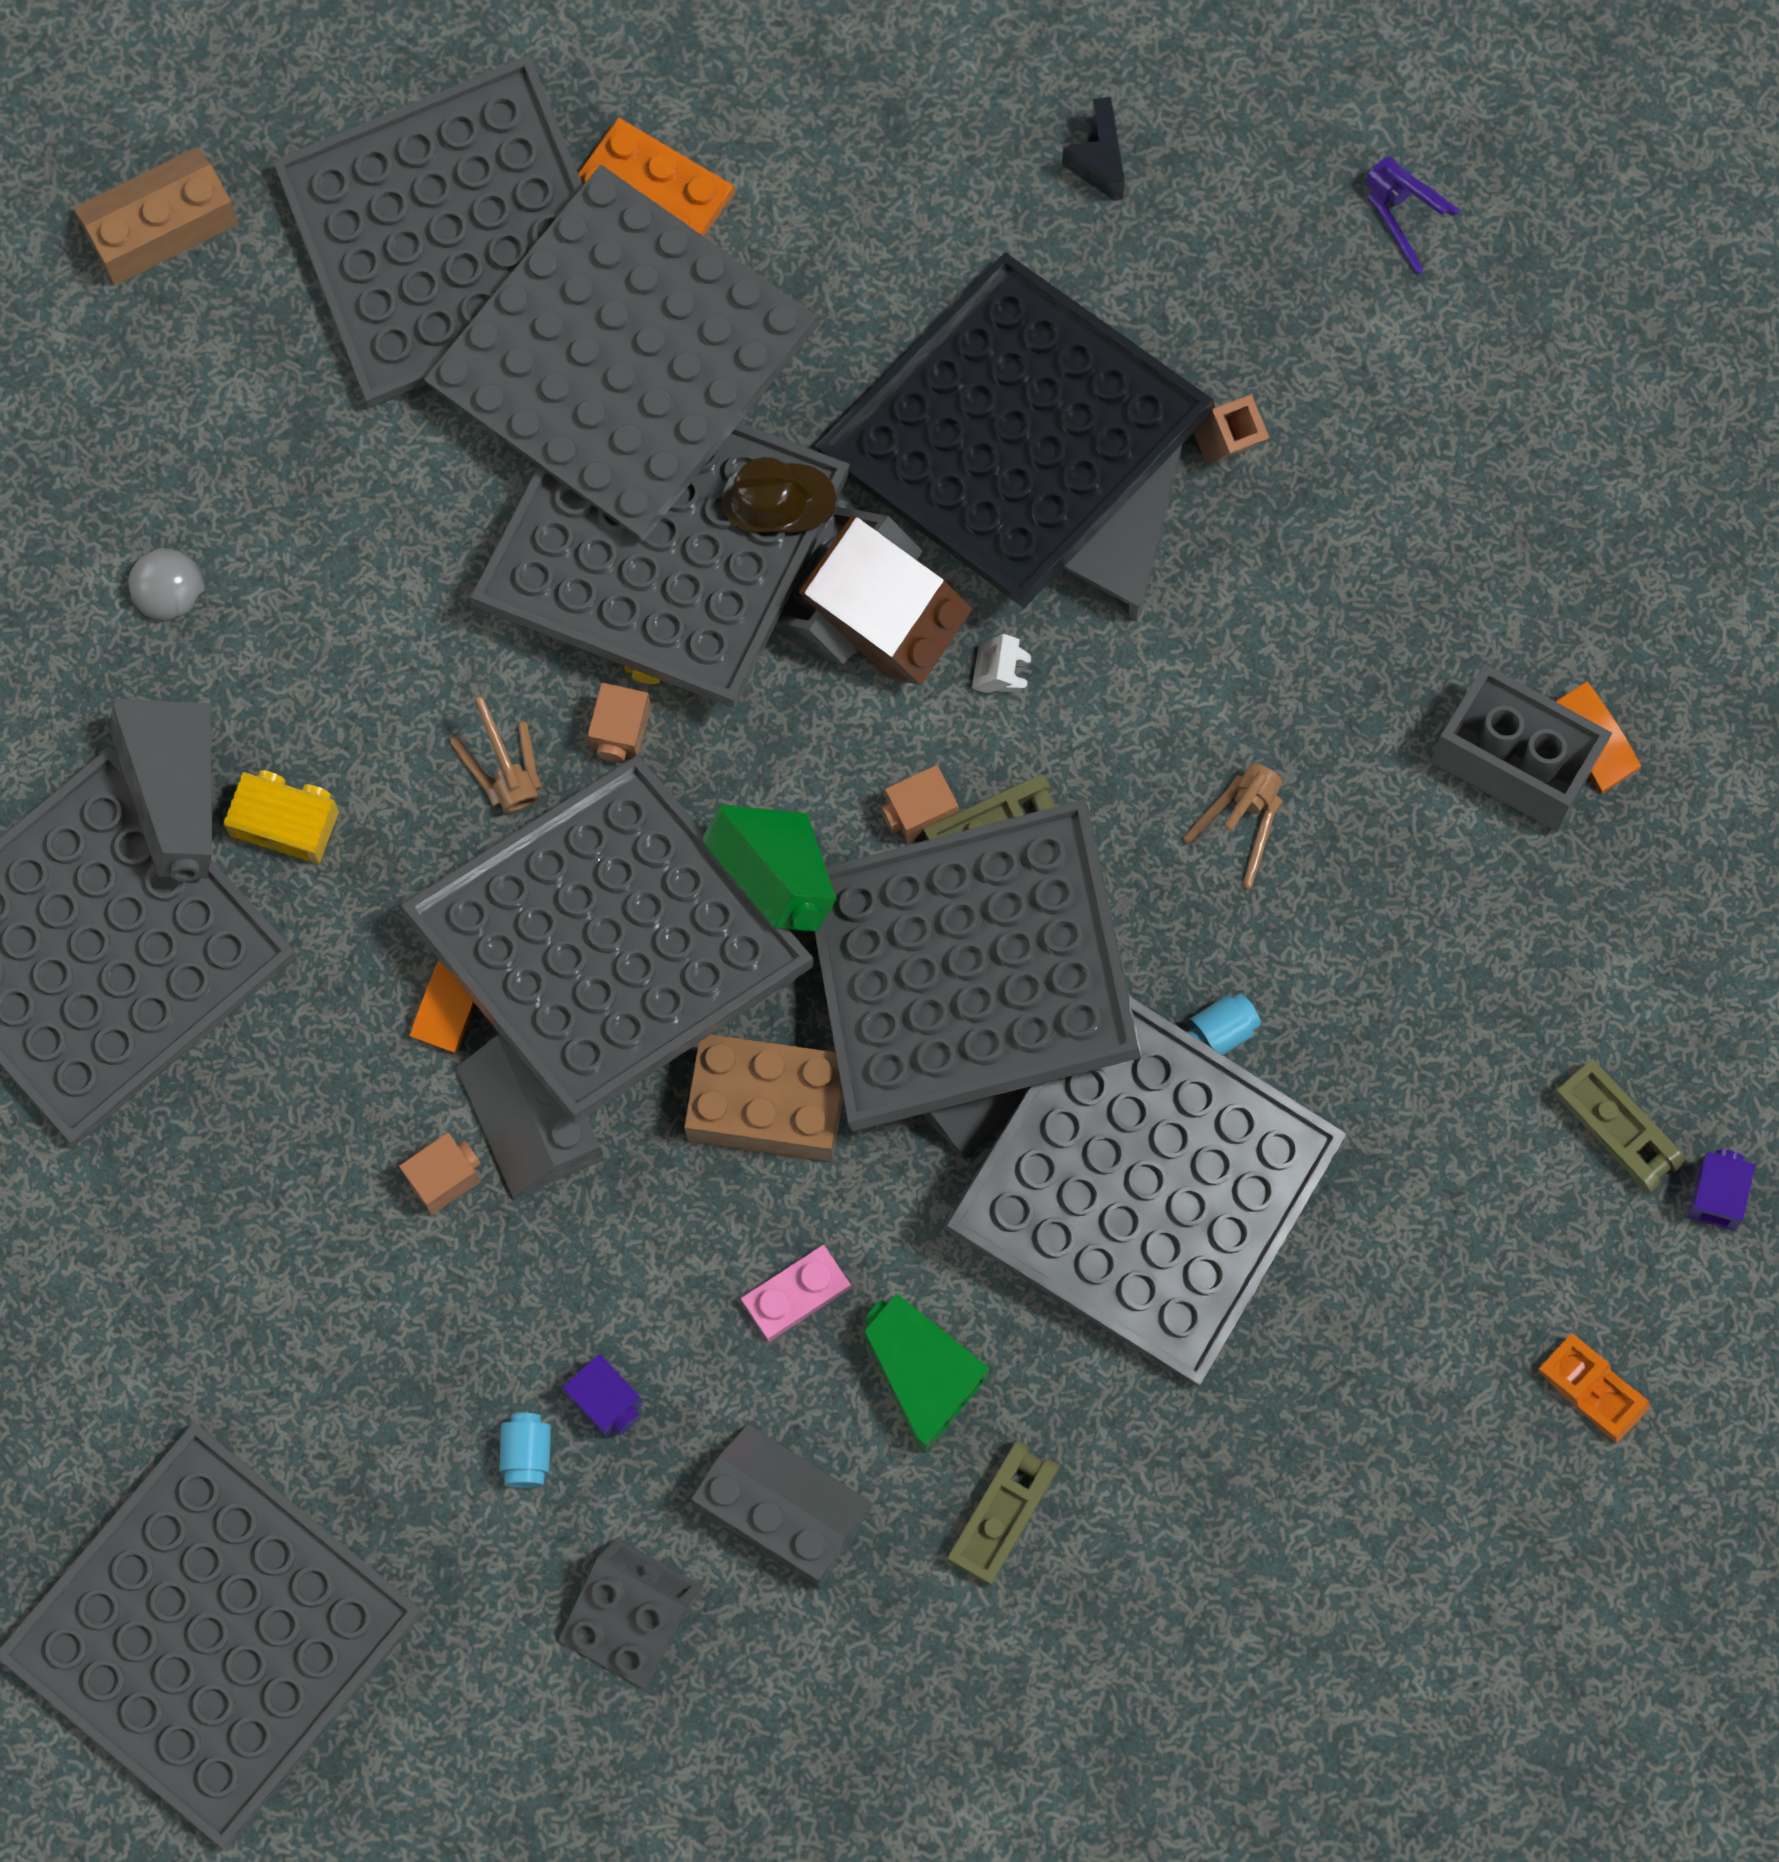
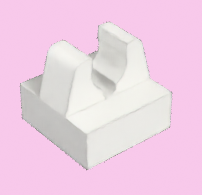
(997, 665)

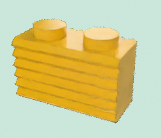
(282, 816)

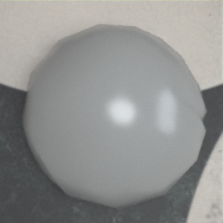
(165, 584)

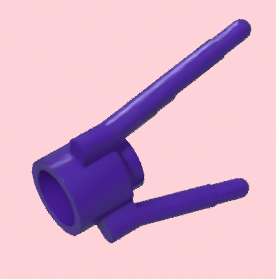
(1395, 184)

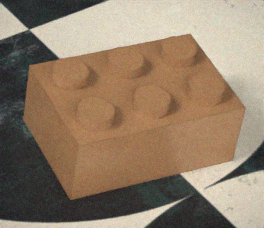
(765, 1098)

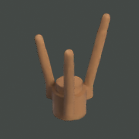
(513, 786)
(1252, 793)

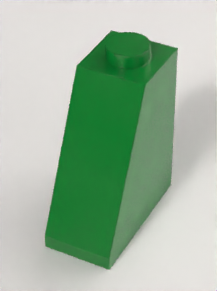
(774, 863)
(923, 1368)

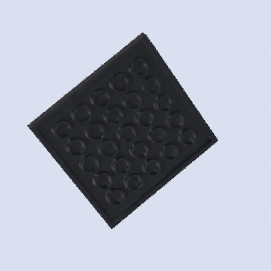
(1016, 429)

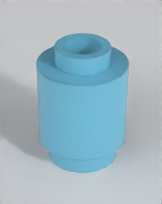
(1225, 1023)
(524, 1451)

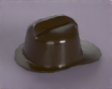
(778, 497)

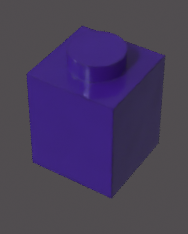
(1722, 1189)
(604, 1397)

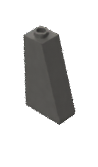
(1122, 554)
(168, 774)

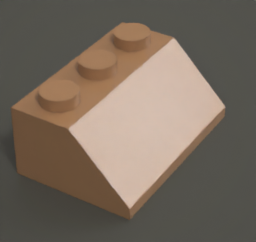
(157, 215)

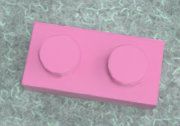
(796, 1293)

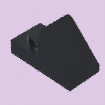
(1100, 158)

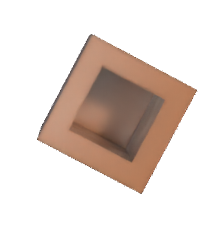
(1231, 430)
(618, 723)
(918, 803)
(441, 1172)

